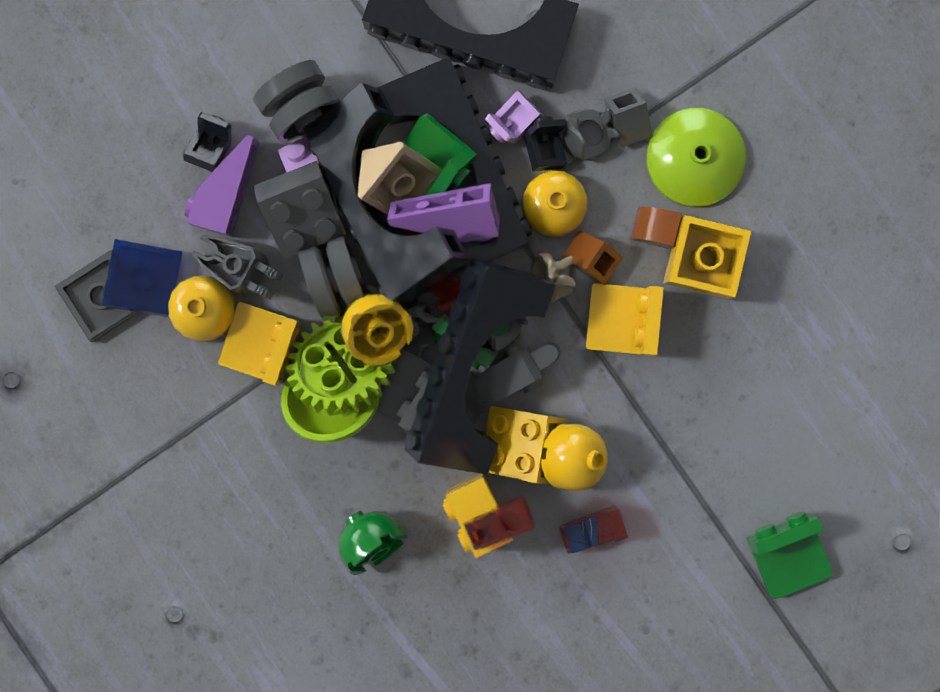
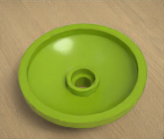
(677, 169)
(320, 426)

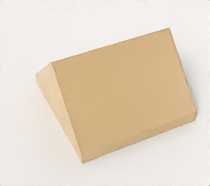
(394, 174)

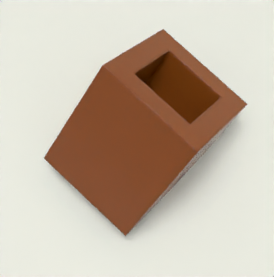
(656, 226)
(593, 257)

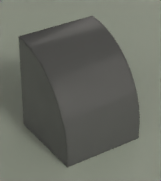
(629, 116)

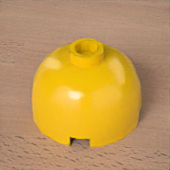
(554, 203)
(202, 308)
(376, 329)
(574, 457)

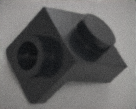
(209, 142)
(545, 144)

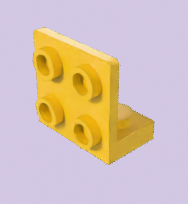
(624, 319)
(259, 343)
(520, 442)

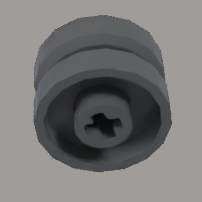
(295, 99)
(329, 280)

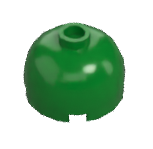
(369, 539)

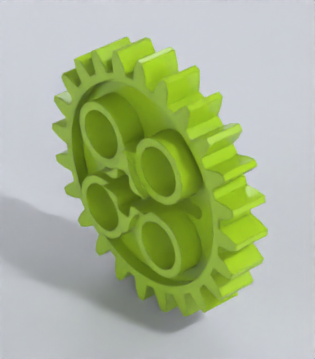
(314, 381)

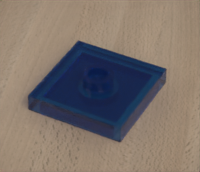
(141, 278)

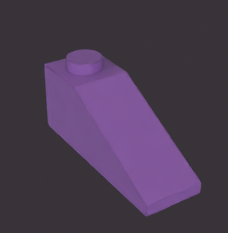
(221, 194)
(466, 211)

